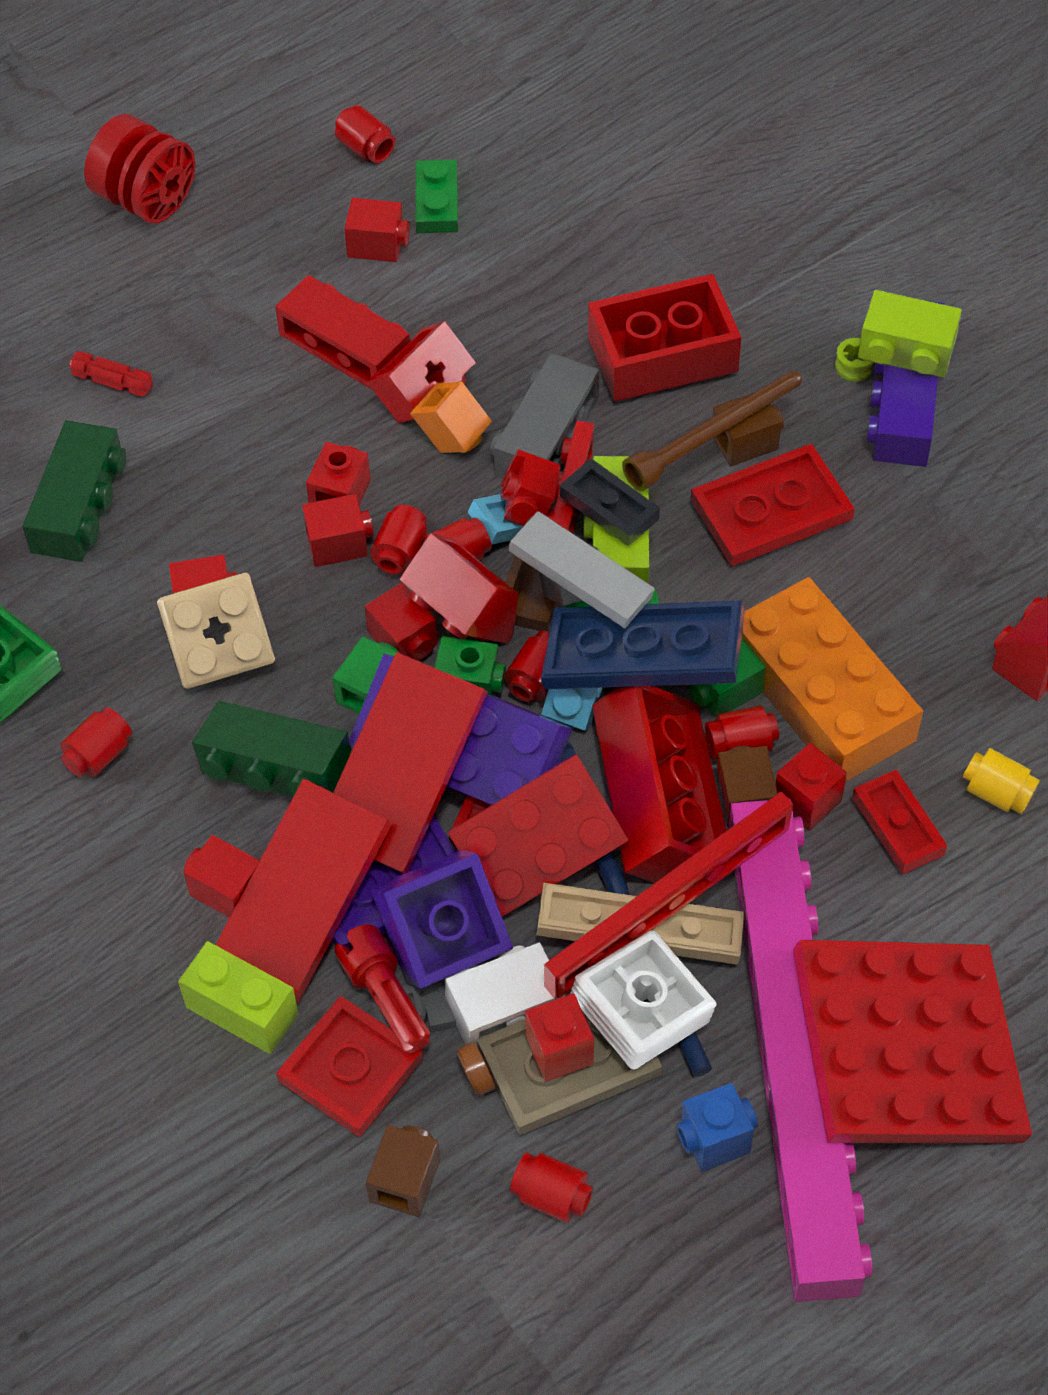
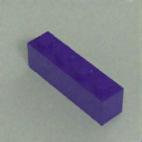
(904, 416)

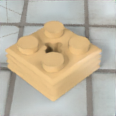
(188, 614)

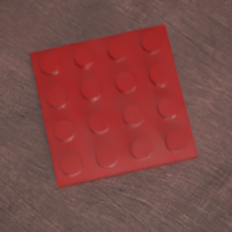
(910, 1043)

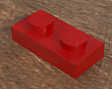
(899, 821)

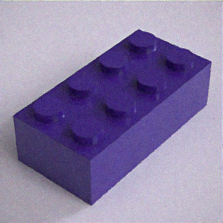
(502, 750)

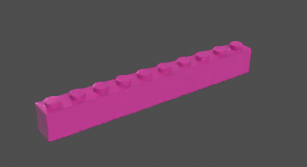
(811, 1173)

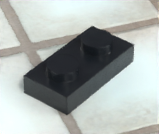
(609, 502)

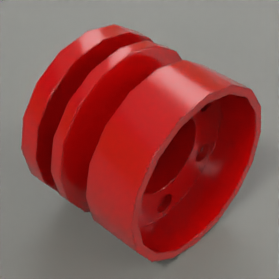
(139, 168)

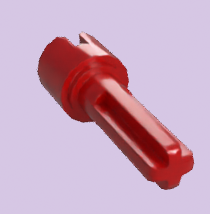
(372, 967)

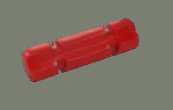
(111, 373)

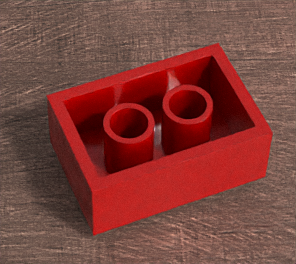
(663, 337)

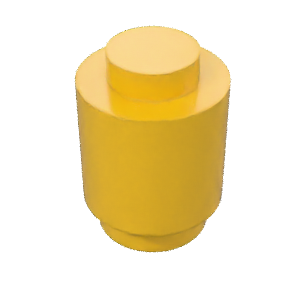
(1000, 781)

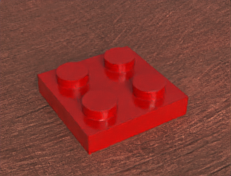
(349, 1066)

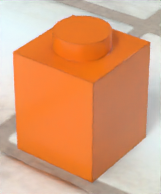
(451, 417)

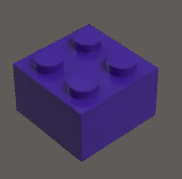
(441, 918)

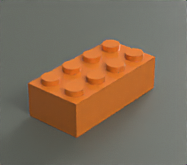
(829, 680)

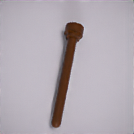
(645, 468)

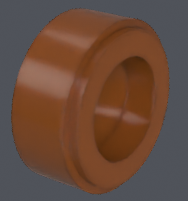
(475, 1069)

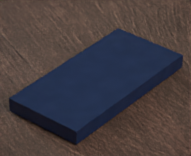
(658, 647)

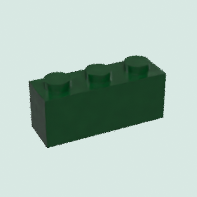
(74, 491)
(269, 750)

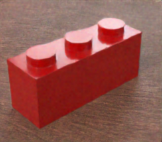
(338, 329)

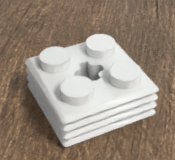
(615, 991)

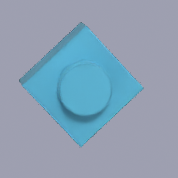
(491, 512)
(572, 706)

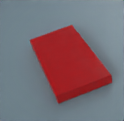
(409, 752)
(303, 885)

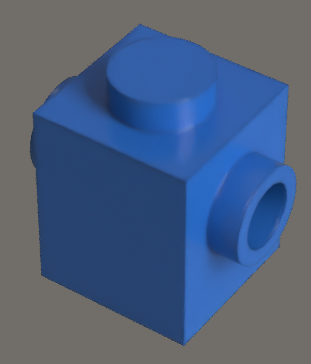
(717, 1126)

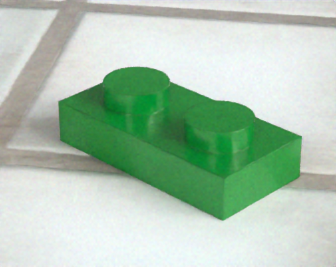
(436, 196)

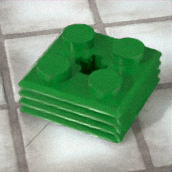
(25, 663)

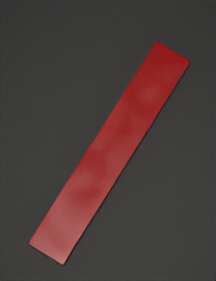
(670, 893)

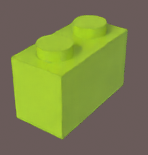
(909, 333)
(238, 997)

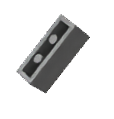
(548, 413)

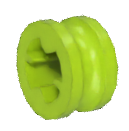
(855, 370)

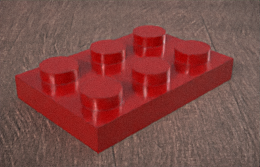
(771, 504)
(540, 833)

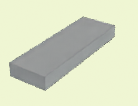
(581, 569)

